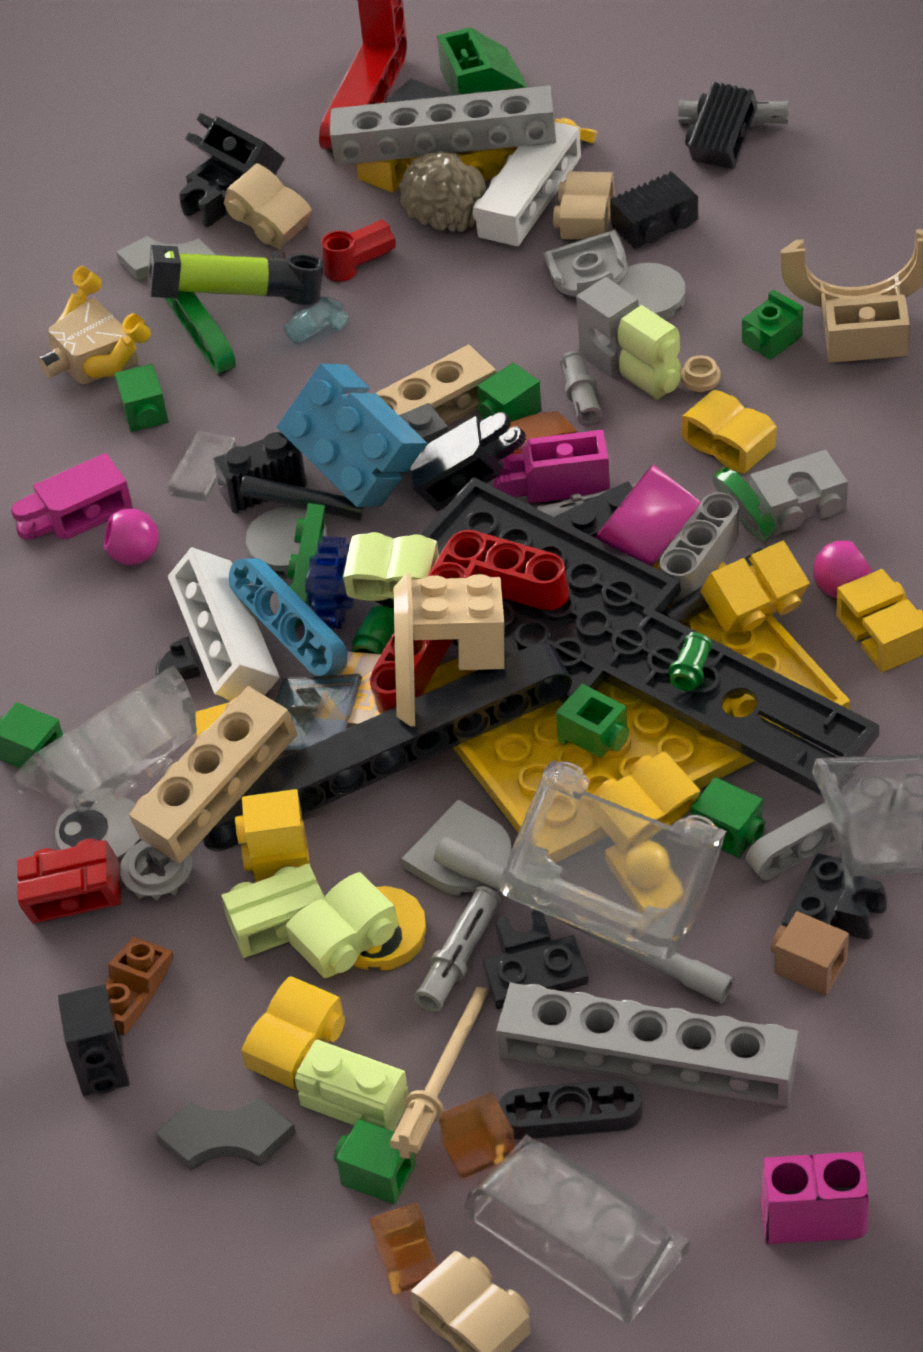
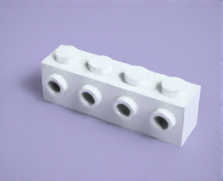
(526, 187)
(221, 626)

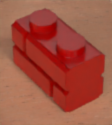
(68, 881)

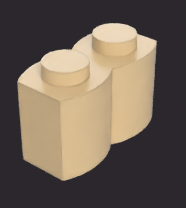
(584, 204)
(267, 206)
(469, 1309)

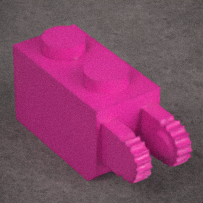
(557, 467)
(73, 500)

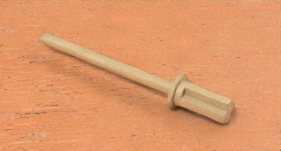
(423, 1106)

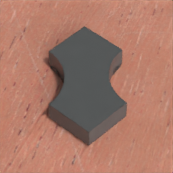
(206, 1134)

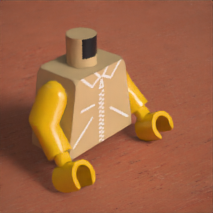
(89, 338)

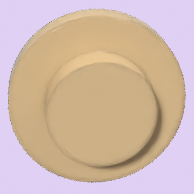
(700, 374)

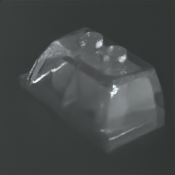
(114, 746)
(875, 811)
(577, 1227)

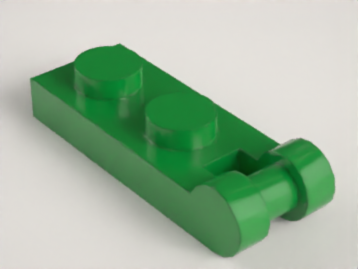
(308, 534)

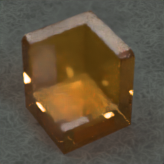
(476, 1135)
(402, 1247)

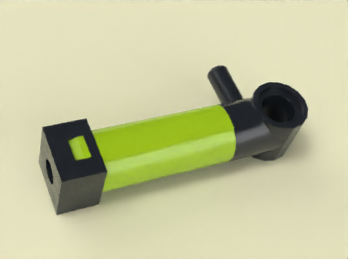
(294, 277)

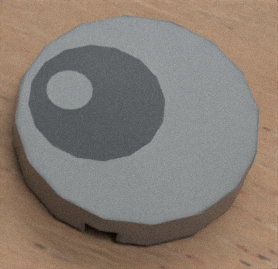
(104, 821)

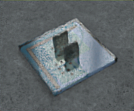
(318, 705)

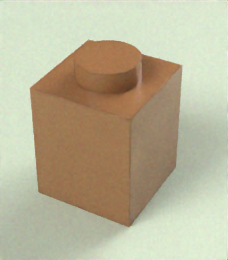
(810, 952)

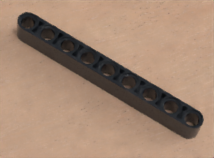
(390, 745)

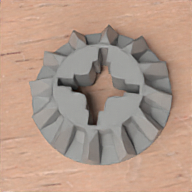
(137, 876)

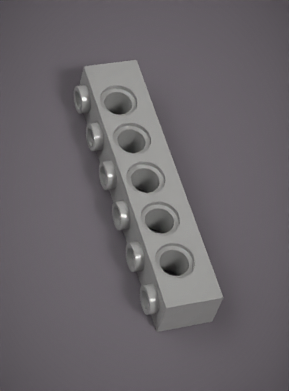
(443, 125)
(665, 1061)

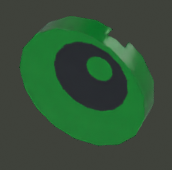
(749, 514)

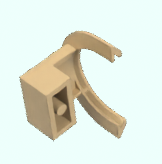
(863, 319)
(446, 609)

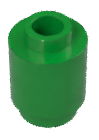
(374, 631)

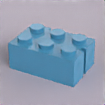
(351, 435)

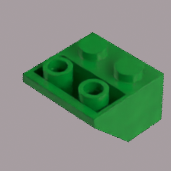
(476, 63)

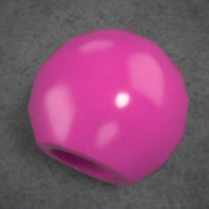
(131, 537)
(838, 565)

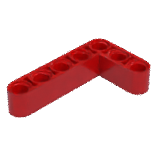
(376, 61)
(525, 576)

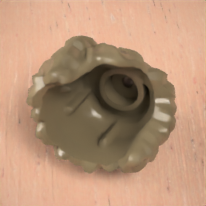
(441, 191)

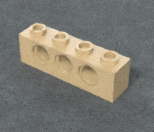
(445, 384)
(213, 774)

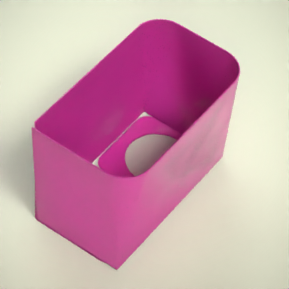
(649, 517)
(800, 1215)

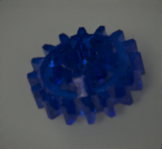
(326, 581)

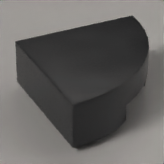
(182, 657)

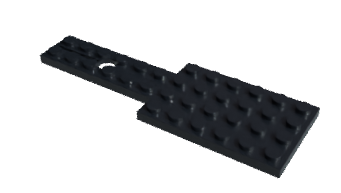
(618, 635)

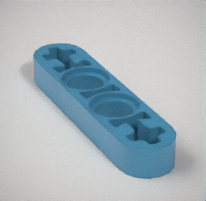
(283, 622)

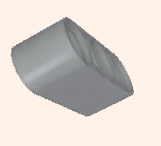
(702, 542)

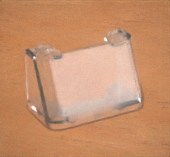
(610, 865)

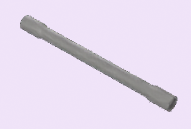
(690, 972)

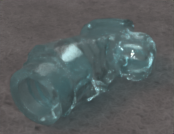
(315, 318)

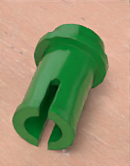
(687, 670)

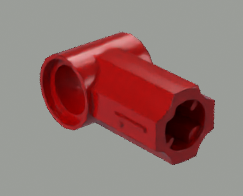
(347, 250)

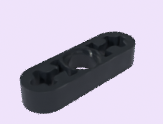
(584, 1093)

